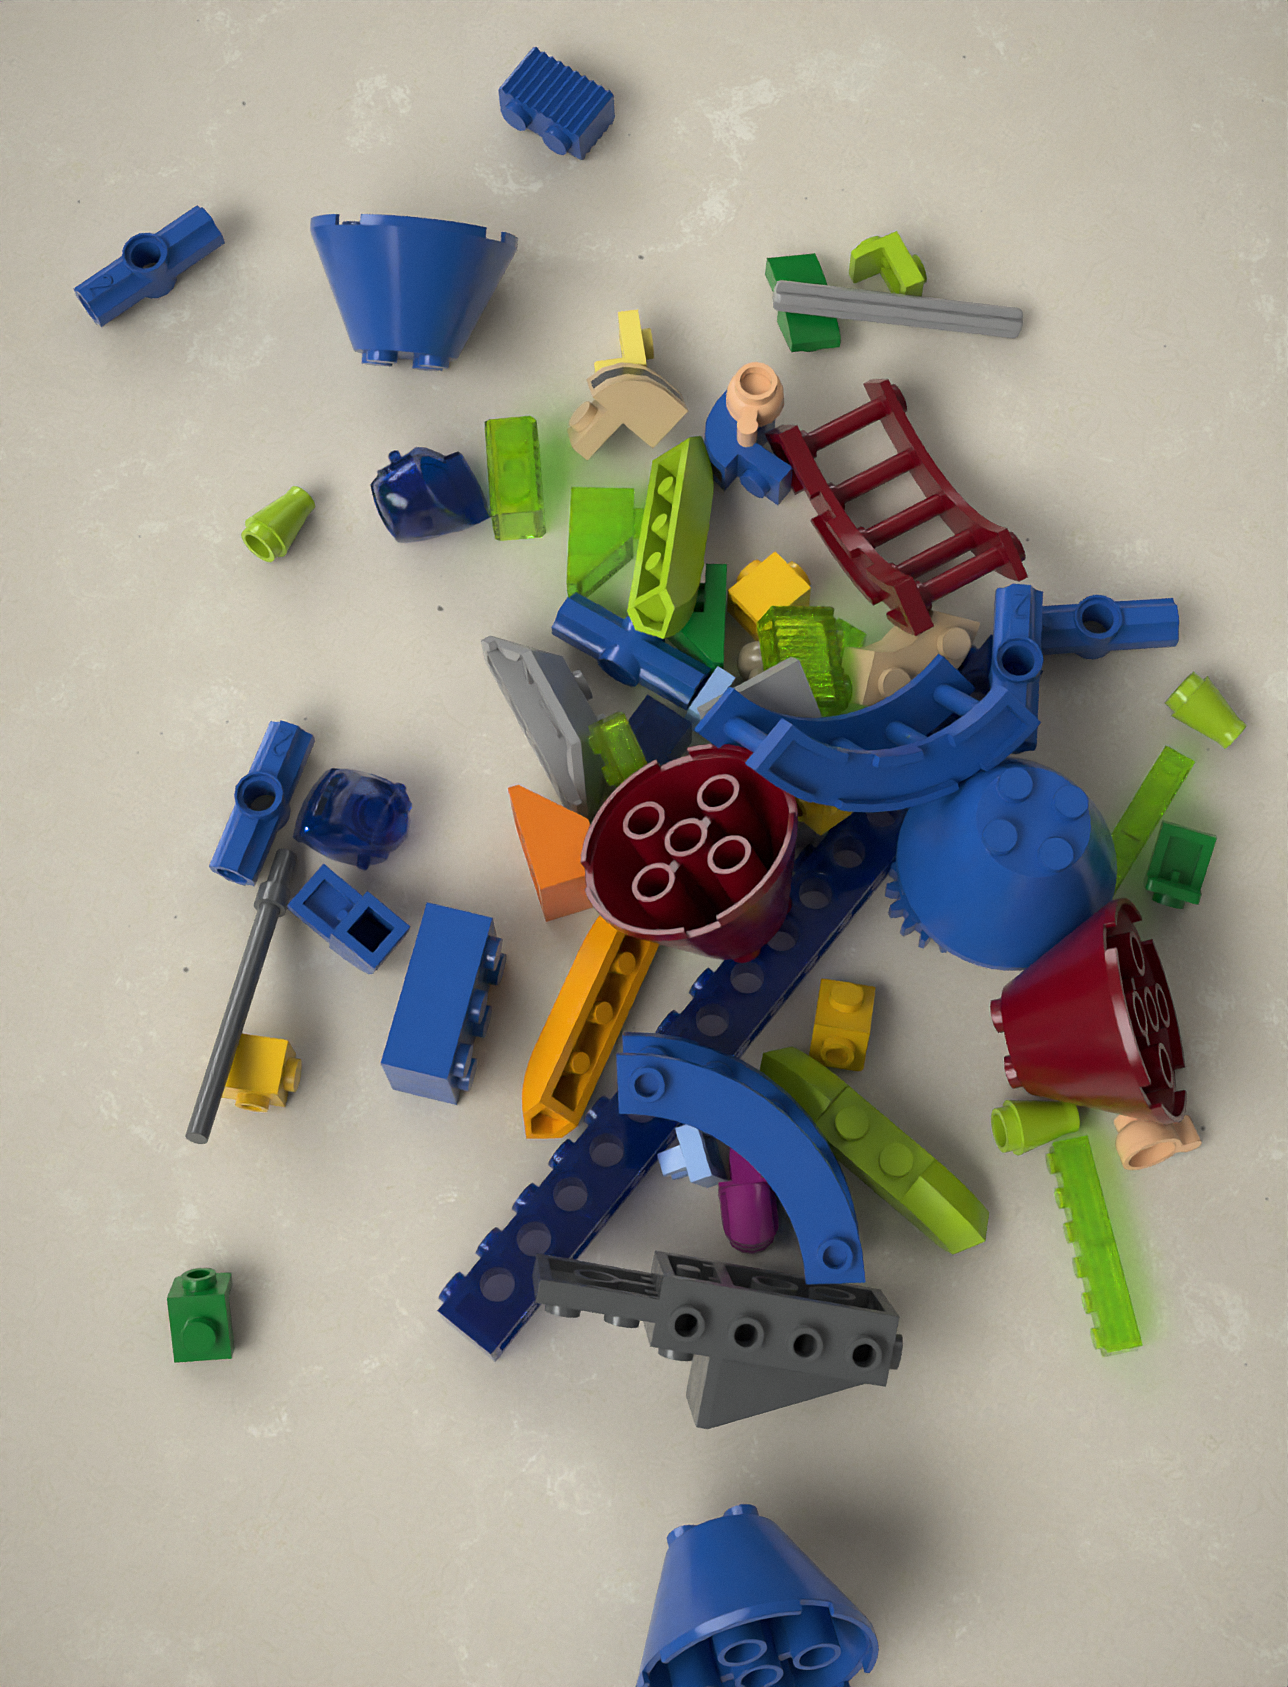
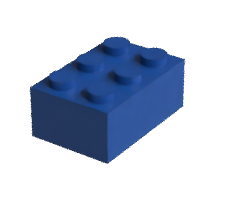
(443, 1004)

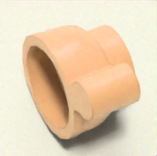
(754, 400)
(1149, 1143)

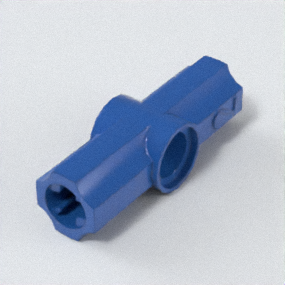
(125, 280)
(1127, 626)
(1018, 640)
(630, 654)
(251, 832)

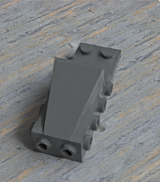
(749, 1331)

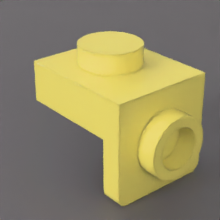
(634, 342)

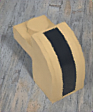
(627, 396)

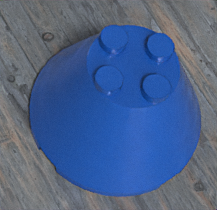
(410, 283)
(1006, 864)
(750, 1612)

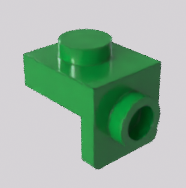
(1178, 865)
(201, 1316)

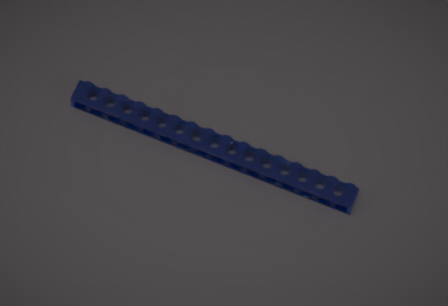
(495, 1324)

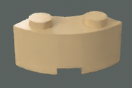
(900, 657)

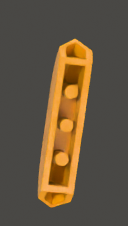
(582, 1029)

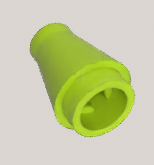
(275, 527)
(1205, 710)
(1032, 1123)

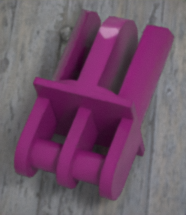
(747, 1207)

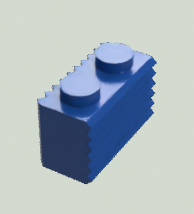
(556, 104)

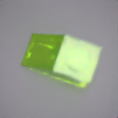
(600, 536)

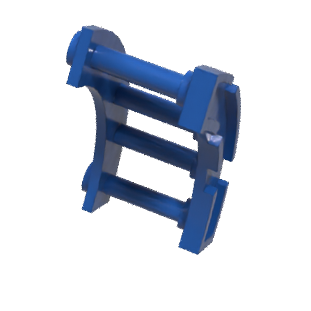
(881, 752)
(761, 1123)

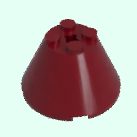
(695, 855)
(1096, 1022)

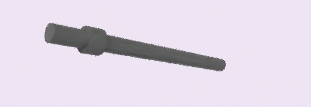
(270, 905)

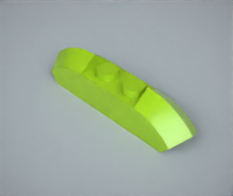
(672, 540)
(881, 1153)

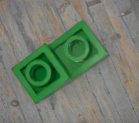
(802, 331)

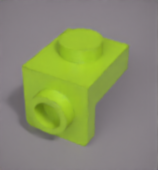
(892, 260)

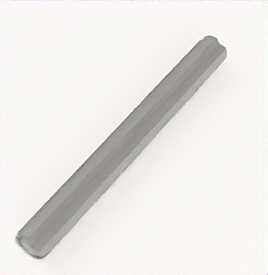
(897, 309)

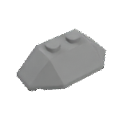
(554, 718)

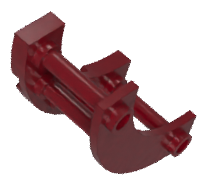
(855, 547)

